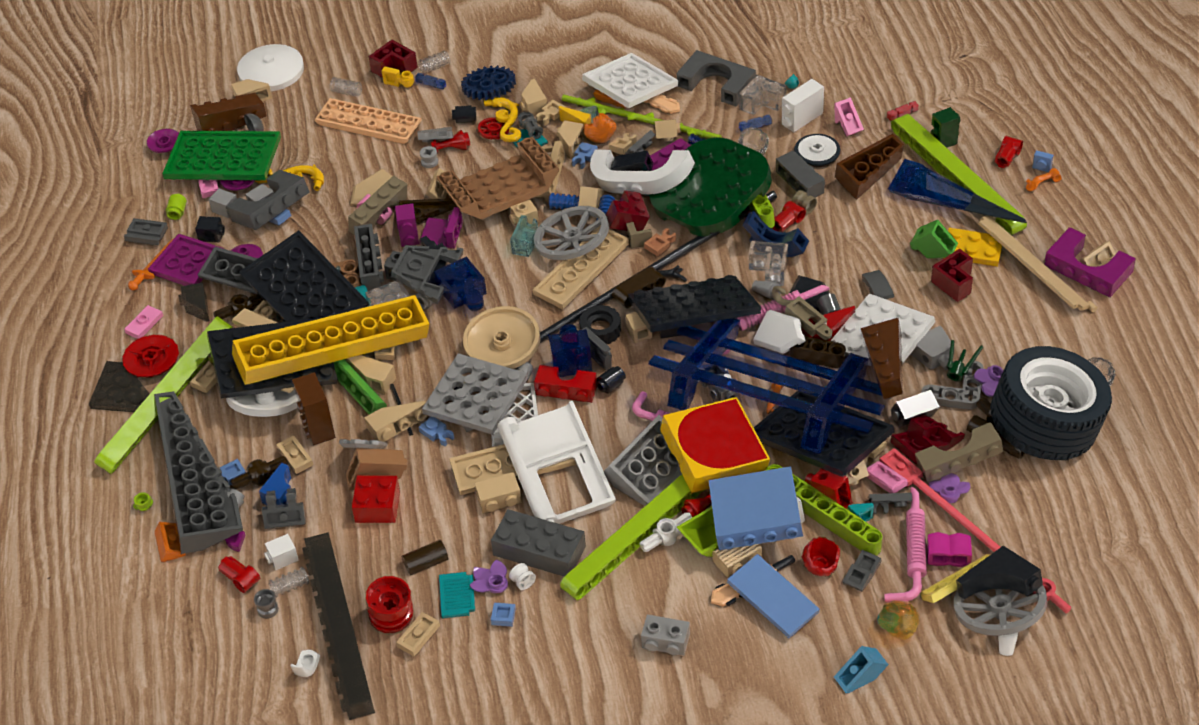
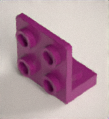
(444, 230)

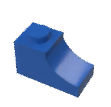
(279, 482)

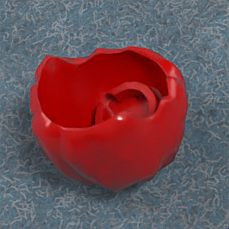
(821, 556)

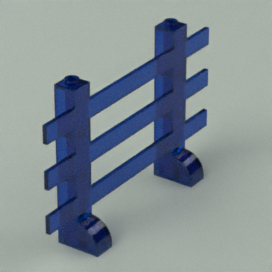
(820, 415)

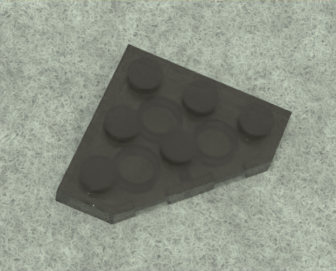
(117, 390)

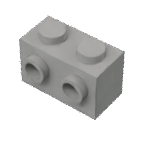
(665, 635)

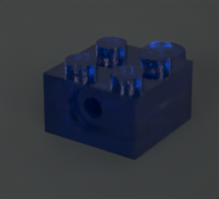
(462, 284)
(570, 350)

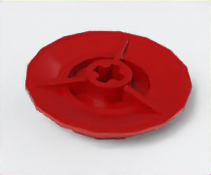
(150, 356)

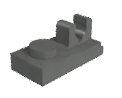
(644, 142)
(897, 499)

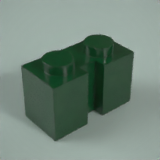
(946, 126)

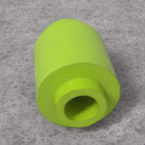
(176, 206)

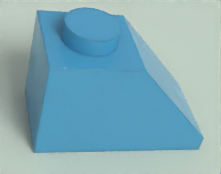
(861, 669)

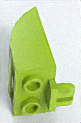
(701, 532)

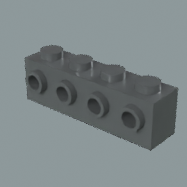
(367, 256)

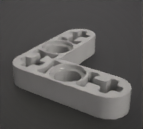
(961, 395)

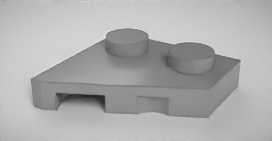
(439, 133)

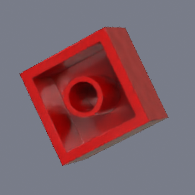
(375, 499)

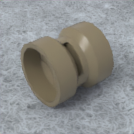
(805, 201)

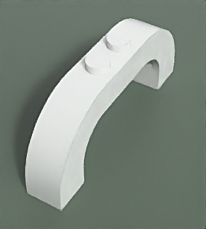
(643, 182)

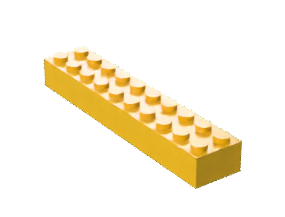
(329, 339)

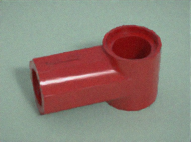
(1009, 148)
(790, 213)
(241, 576)

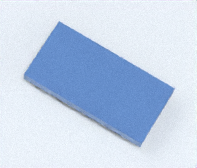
(773, 596)

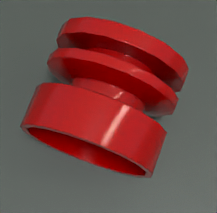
(389, 604)

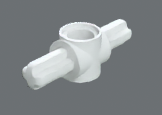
(665, 533)

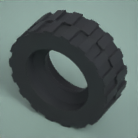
(602, 313)

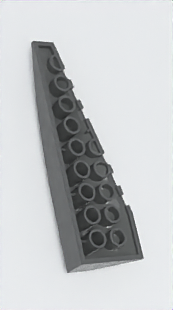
(196, 484)

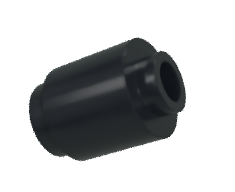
(464, 114)
(610, 379)

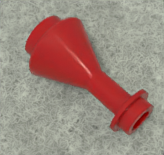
(459, 141)
(696, 506)

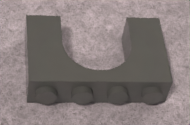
(704, 65)
(253, 214)

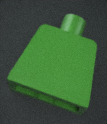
(933, 240)

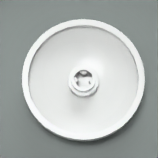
(272, 64)
(264, 404)

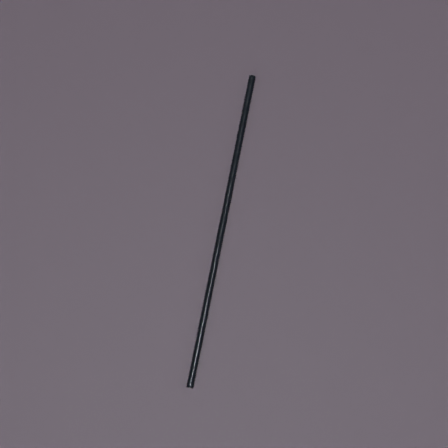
(658, 265)

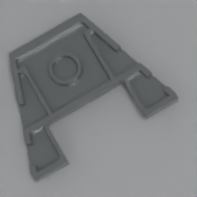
(417, 265)

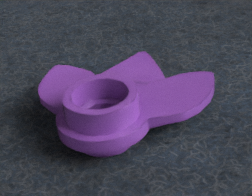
(989, 379)
(950, 487)
(488, 578)

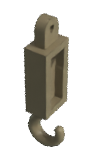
(802, 310)

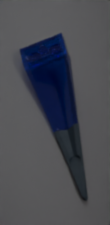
(927, 186)

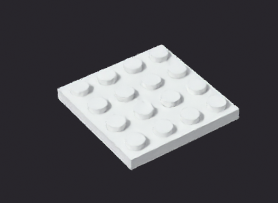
(630, 80)
(875, 310)

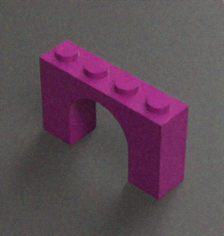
(1103, 279)

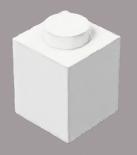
(281, 552)

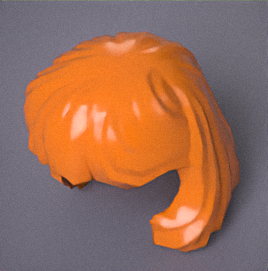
(600, 130)

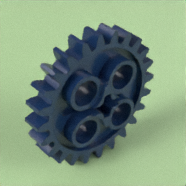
(488, 82)

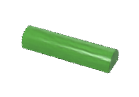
(358, 387)

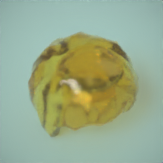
(899, 619)

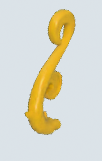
(503, 117)
(317, 175)

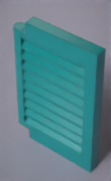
(456, 595)

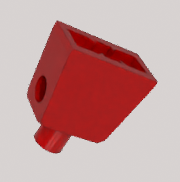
(832, 486)

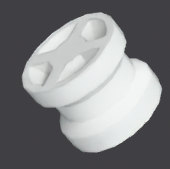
(522, 576)

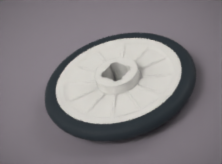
(817, 149)

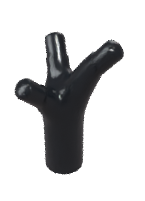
(673, 273)

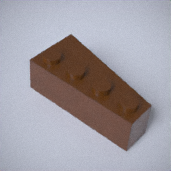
(227, 114)
(867, 166)
(885, 355)

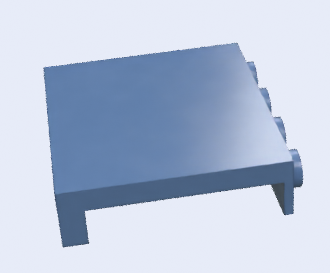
(755, 508)

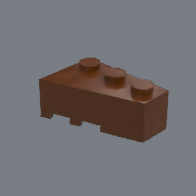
(314, 409)

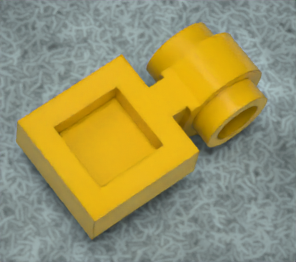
(392, 77)

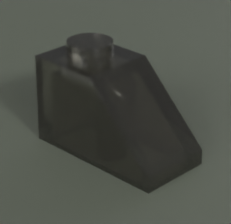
(195, 301)

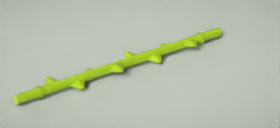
(648, 118)

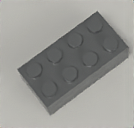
(538, 543)

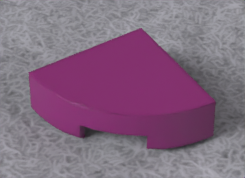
(235, 542)

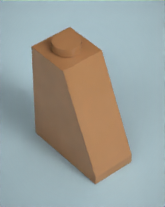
(375, 463)

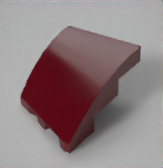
(925, 433)

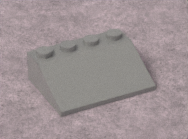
(644, 466)

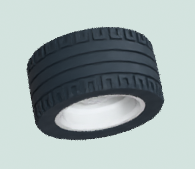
(1050, 403)

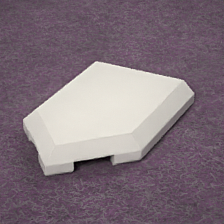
(779, 332)

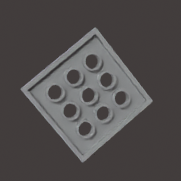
(479, 402)

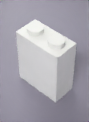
(802, 105)

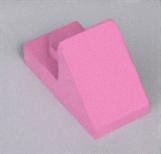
(847, 115)

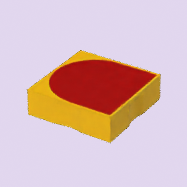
(713, 443)

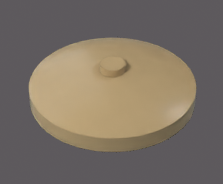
(502, 336)

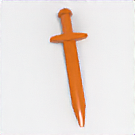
(143, 274)

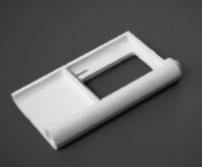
(548, 441)

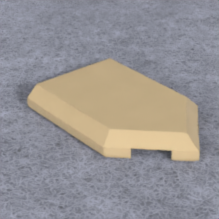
(369, 186)

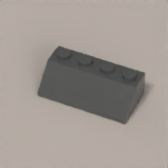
(224, 268)

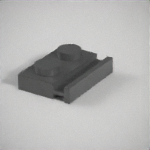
(145, 231)
(599, 350)

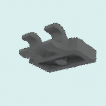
(283, 515)

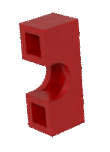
(580, 388)

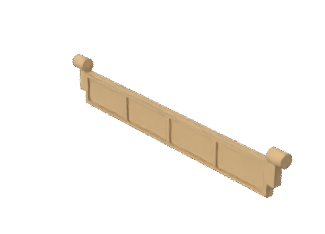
(1034, 265)

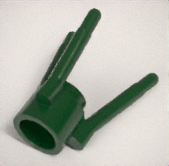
(957, 368)

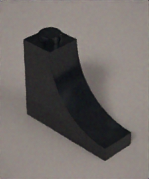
(1001, 571)

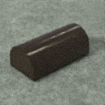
(425, 557)

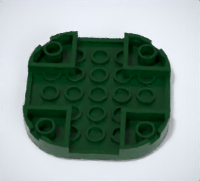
(717, 188)

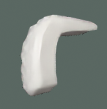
(1007, 643)
(306, 663)

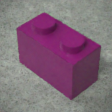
(407, 225)

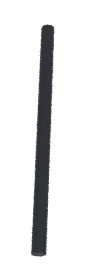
(399, 403)

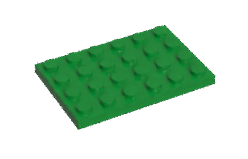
(222, 155)

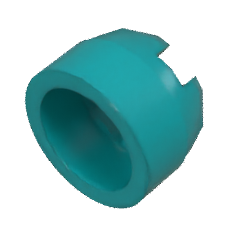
(792, 82)

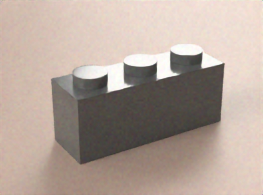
(800, 174)

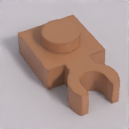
(658, 244)

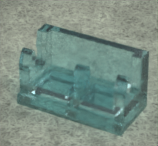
(523, 237)

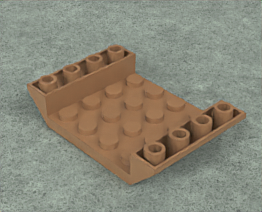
(504, 183)

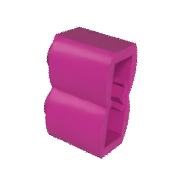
(949, 549)

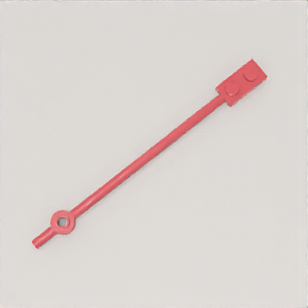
(913, 474)

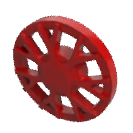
(492, 128)

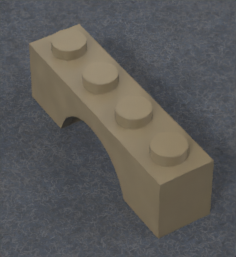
(371, 209)
(939, 463)

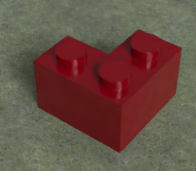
(393, 56)
(626, 210)
(953, 275)

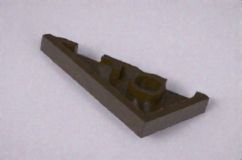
(429, 207)

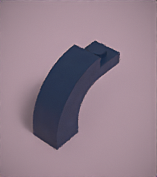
(761, 232)

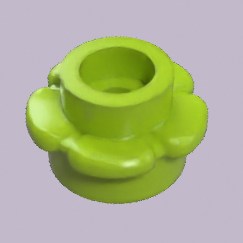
(142, 501)

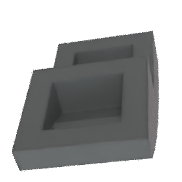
(878, 284)
(862, 571)

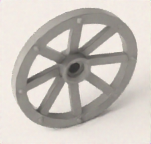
(572, 235)
(1001, 607)

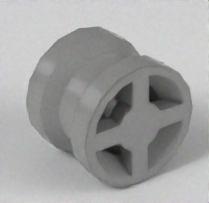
(429, 157)

